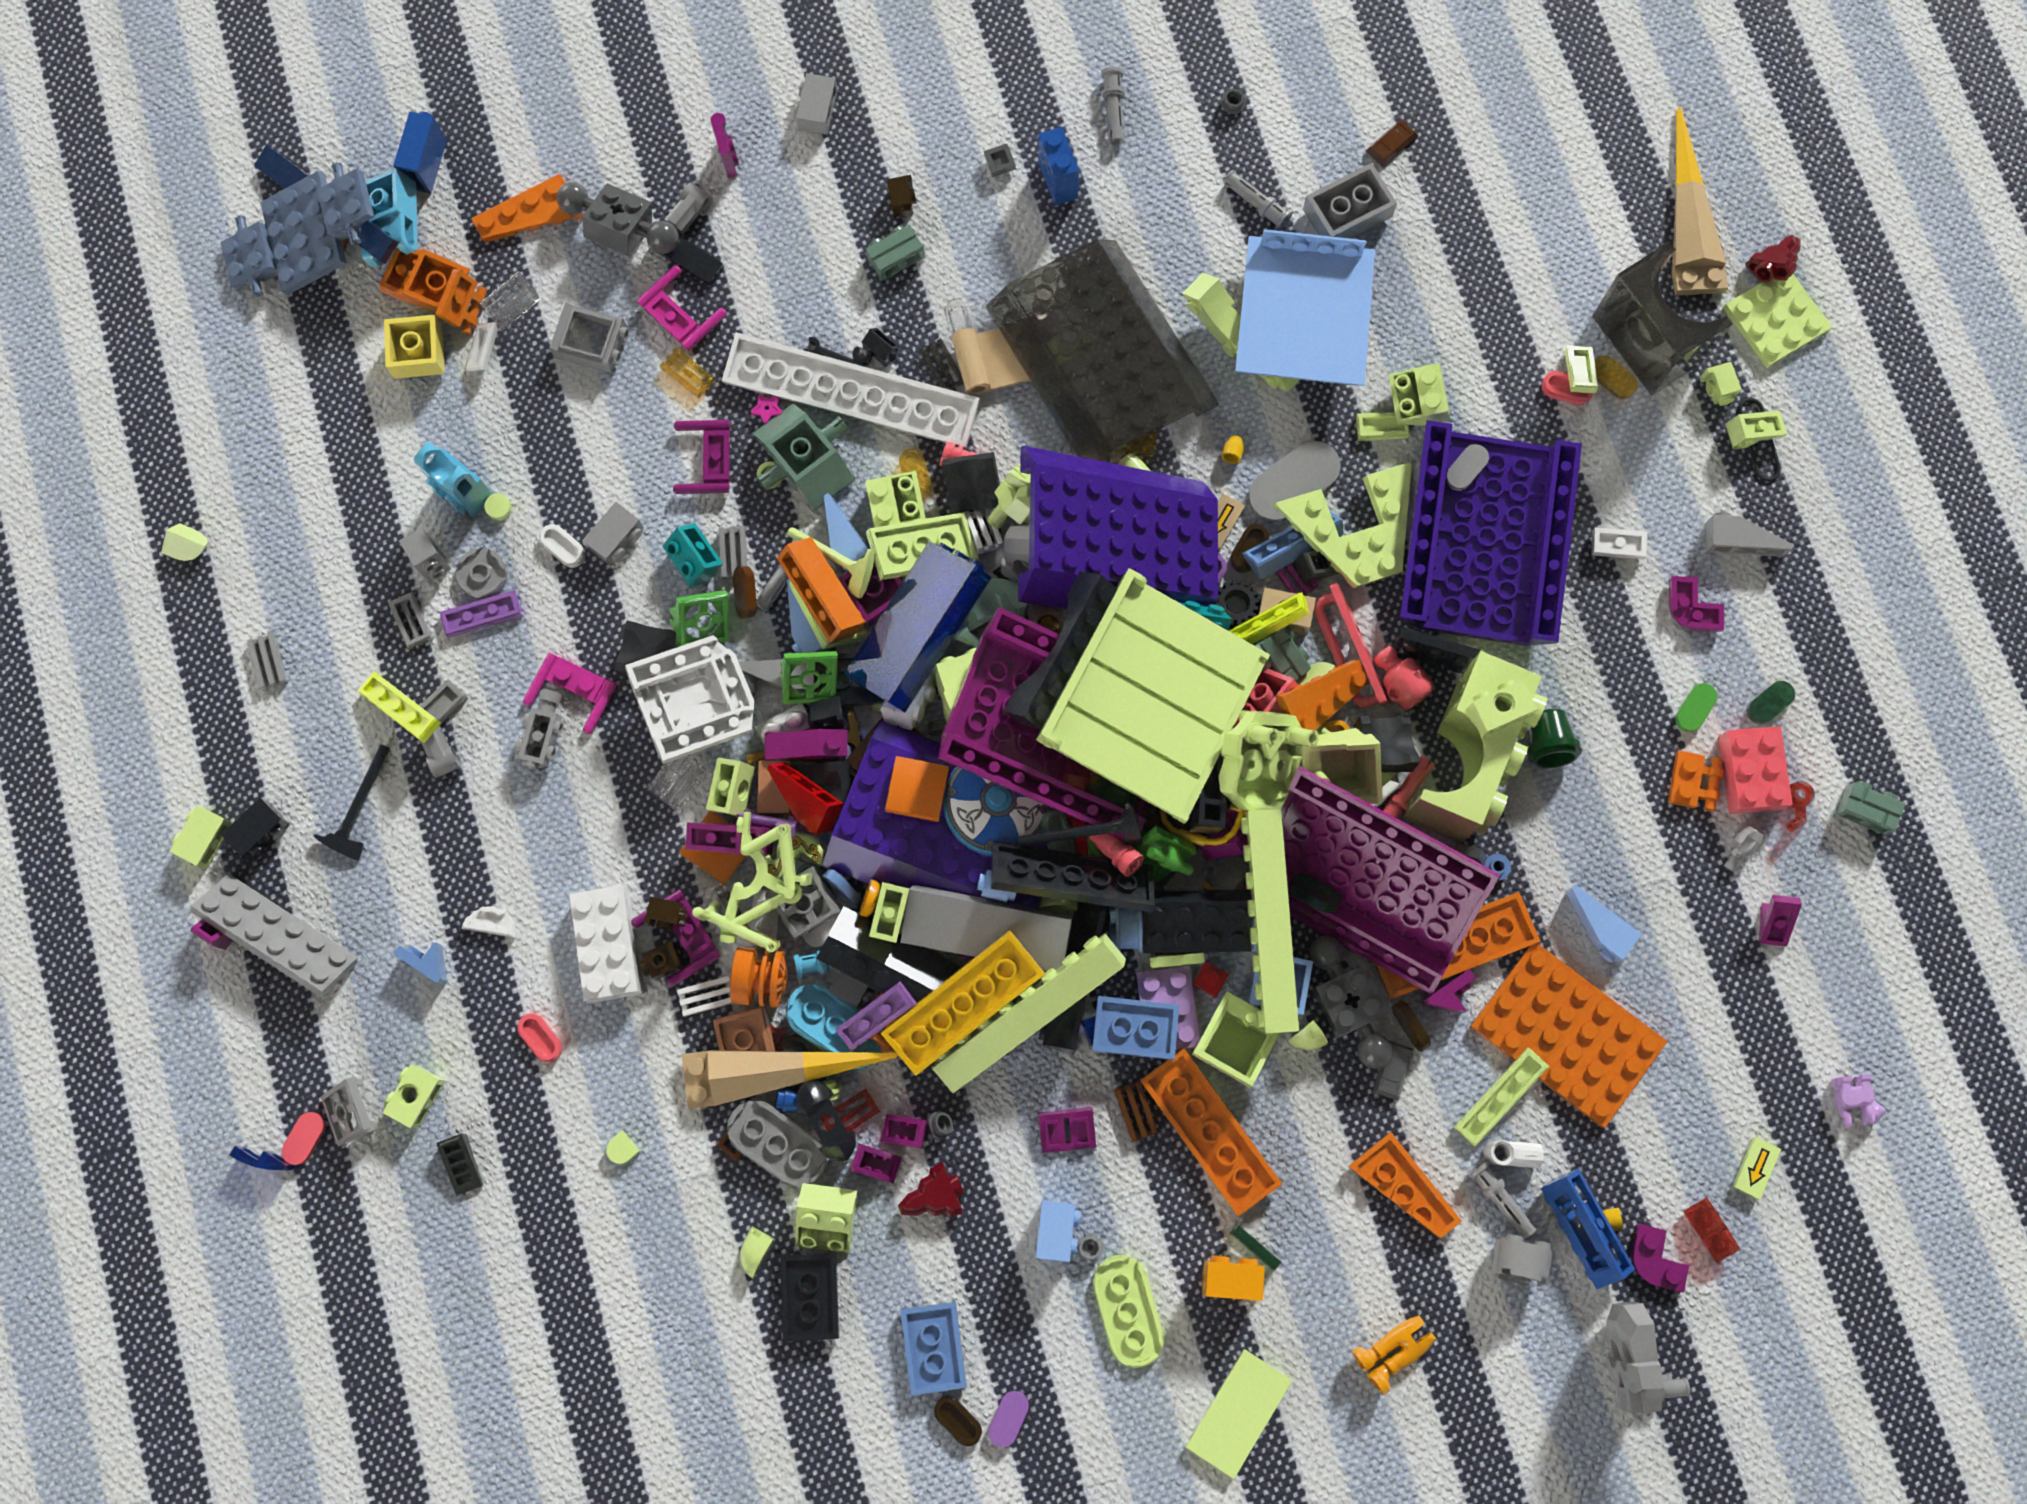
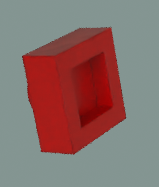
(1210, 979)

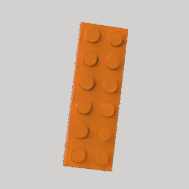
(1496, 932)
(1211, 1132)

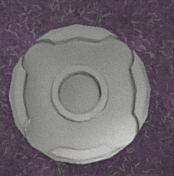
(481, 573)

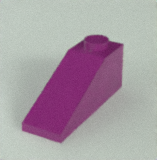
(807, 745)
(721, 837)

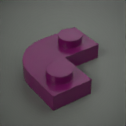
(1687, 610)
(1650, 1265)

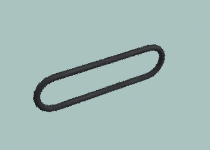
(1770, 441)

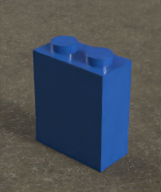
(421, 150)
(1058, 165)

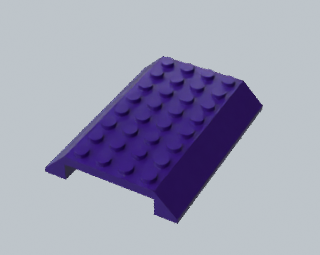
(1116, 519)
(1497, 552)
(896, 846)

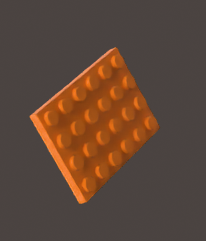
(1580, 1032)

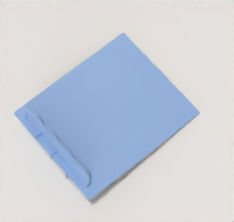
(1306, 308)

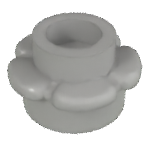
(1095, 1253)

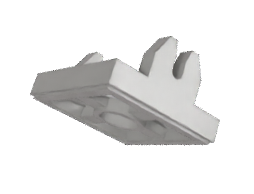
(829, 910)
(343, 1128)

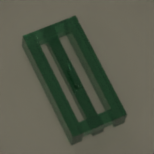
(1255, 1247)

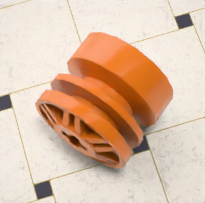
(758, 977)

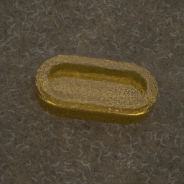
(1615, 377)
(914, 460)

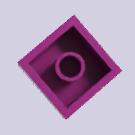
(875, 597)

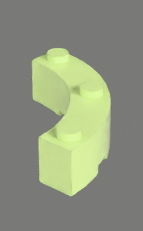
(1214, 308)

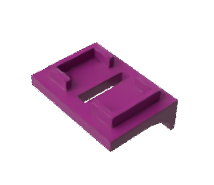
(1053, 1131)

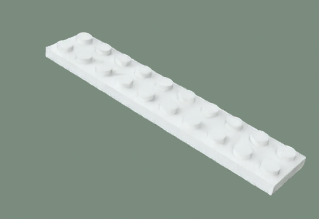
(850, 390)

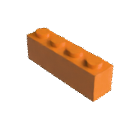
(820, 590)

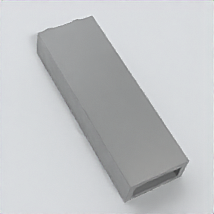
(973, 923)

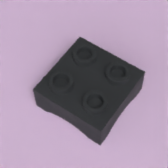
(971, 482)
(642, 642)
(1395, 741)
(829, 776)

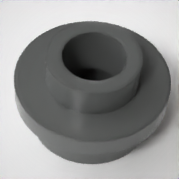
(1233, 95)
(939, 1125)

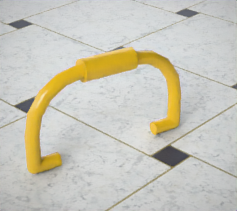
(1201, 839)

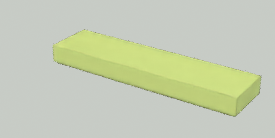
(1501, 1096)

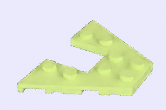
(1366, 553)

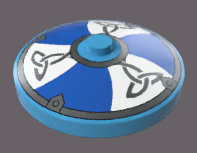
(988, 812)

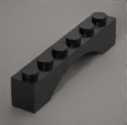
(1038, 694)
(1210, 808)

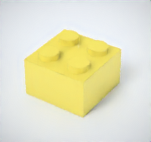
(414, 346)

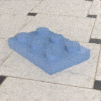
(1135, 1028)
(933, 1348)

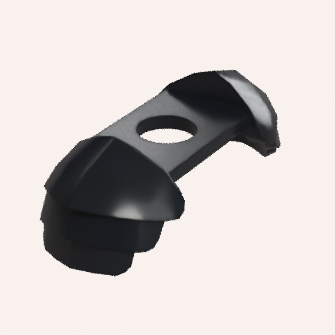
(814, 1100)

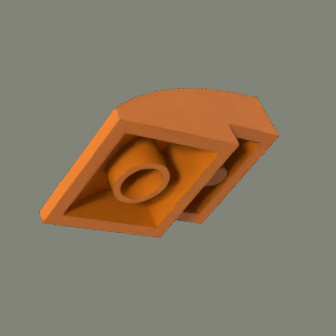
(418, 277)

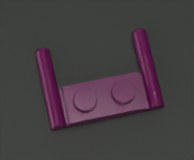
(715, 456)
(693, 939)

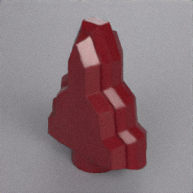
(1776, 261)
(935, 1194)

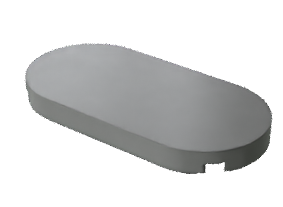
(1301, 471)
(776, 1143)

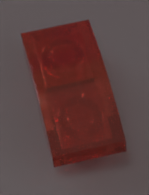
(1711, 1230)

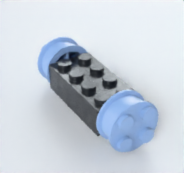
(1186, 923)

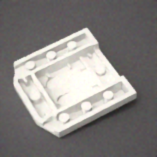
(692, 697)

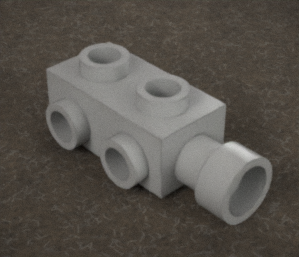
(535, 738)

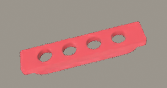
(1338, 595)

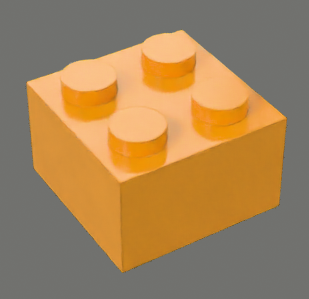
(1233, 1280)

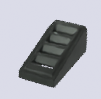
(1308, 567)
(443, 1148)

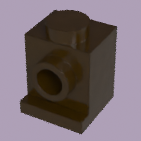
(901, 196)
(666, 913)
(671, 961)

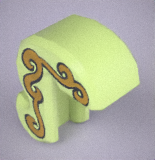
(801, 845)

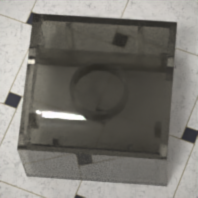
(1647, 331)

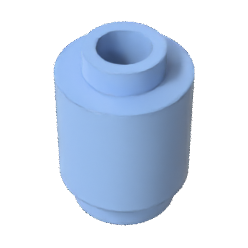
(984, 885)

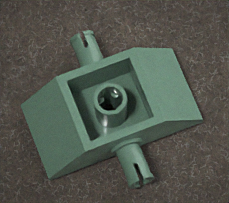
(815, 471)

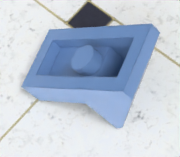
(430, 965)

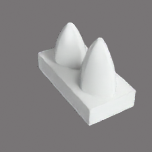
(790, 720)
(768, 923)

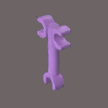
(773, 822)

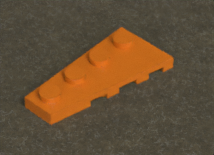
(523, 212)
(1323, 695)
(1402, 1181)

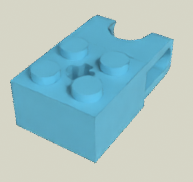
(394, 210)
(452, 480)

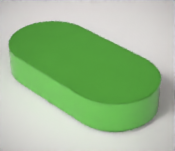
(1696, 707)

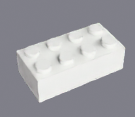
(606, 944)

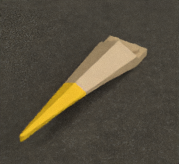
(1698, 256)
(727, 1076)

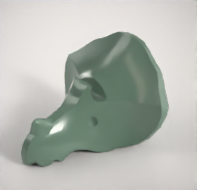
(996, 594)

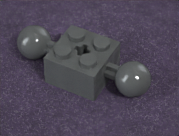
(617, 218)
(1374, 1049)

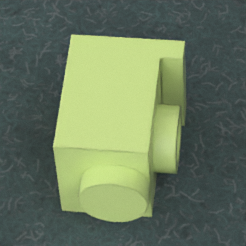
(1721, 383)

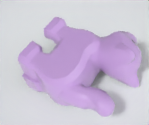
(1861, 1095)

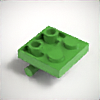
(1165, 852)

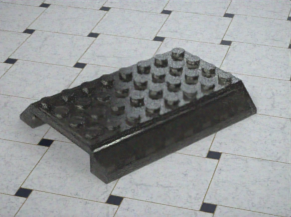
(1099, 350)

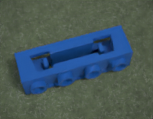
(1587, 1229)

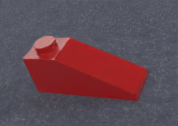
(806, 800)

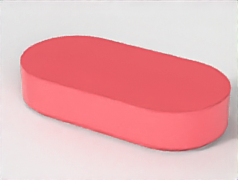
(1557, 386)
(540, 1037)
(303, 1138)

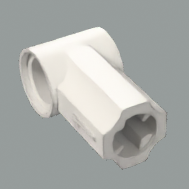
(1515, 1154)

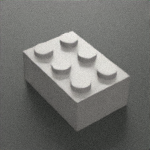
(1350, 204)

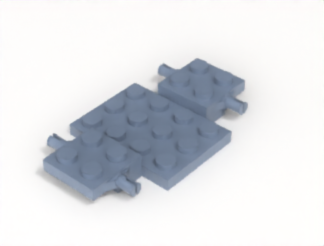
(299, 232)

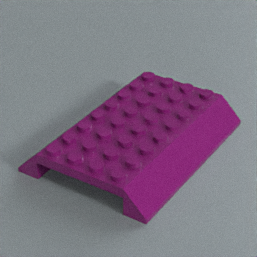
(998, 747)
(1399, 889)

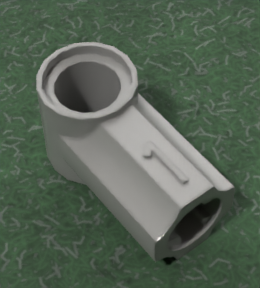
(692, 203)
(440, 756)

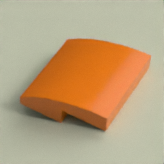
(916, 789)
(716, 864)

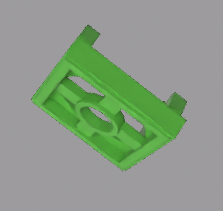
(720, 602)
(791, 660)

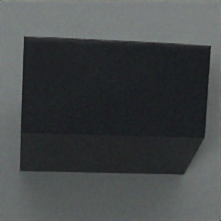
(880, 346)

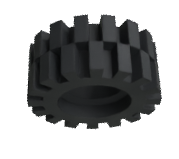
(1246, 593)

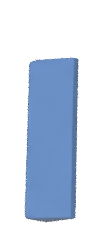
(1281, 550)

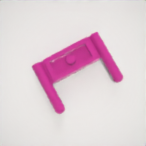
(672, 317)
(575, 680)

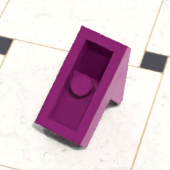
(1778, 920)
(1445, 997)

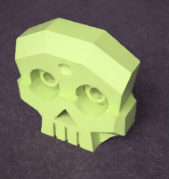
(1013, 499)
(1262, 759)

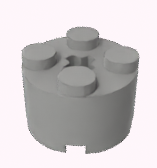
(1522, 1261)

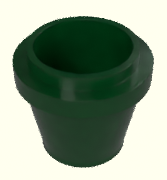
(1553, 741)

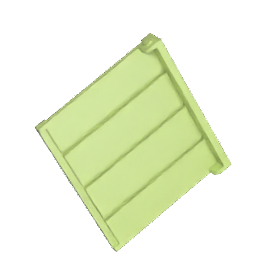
(1153, 697)

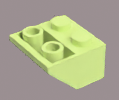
(1419, 395)
(895, 499)
(825, 1218)

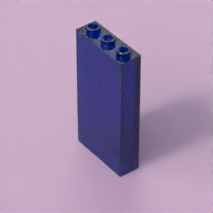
(918, 624)

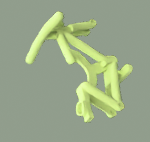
(787, 890)

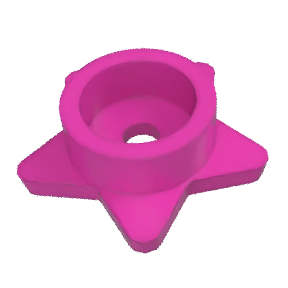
(773, 410)

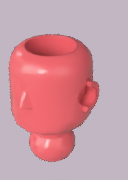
(1405, 679)

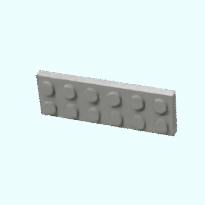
(274, 935)

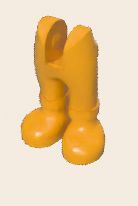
(1408, 1354)

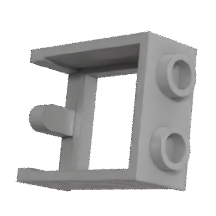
(611, 351)

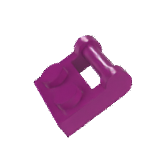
(724, 144)

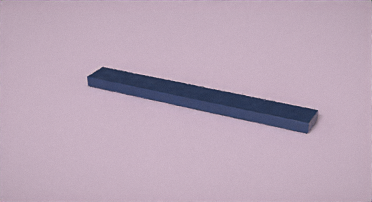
(286, 173)

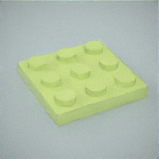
(1777, 319)

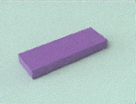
(481, 614)
(875, 1016)

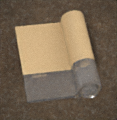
(981, 349)

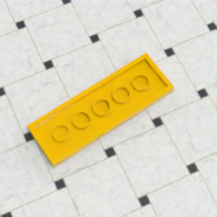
(962, 1003)

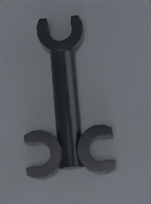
(829, 353)

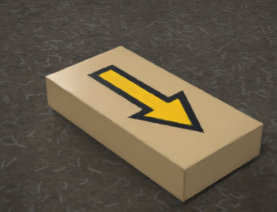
(1228, 514)

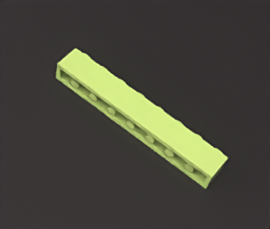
(1271, 921)
(1030, 1012)

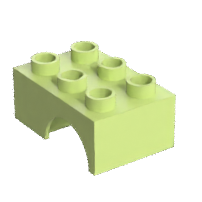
(1485, 759)

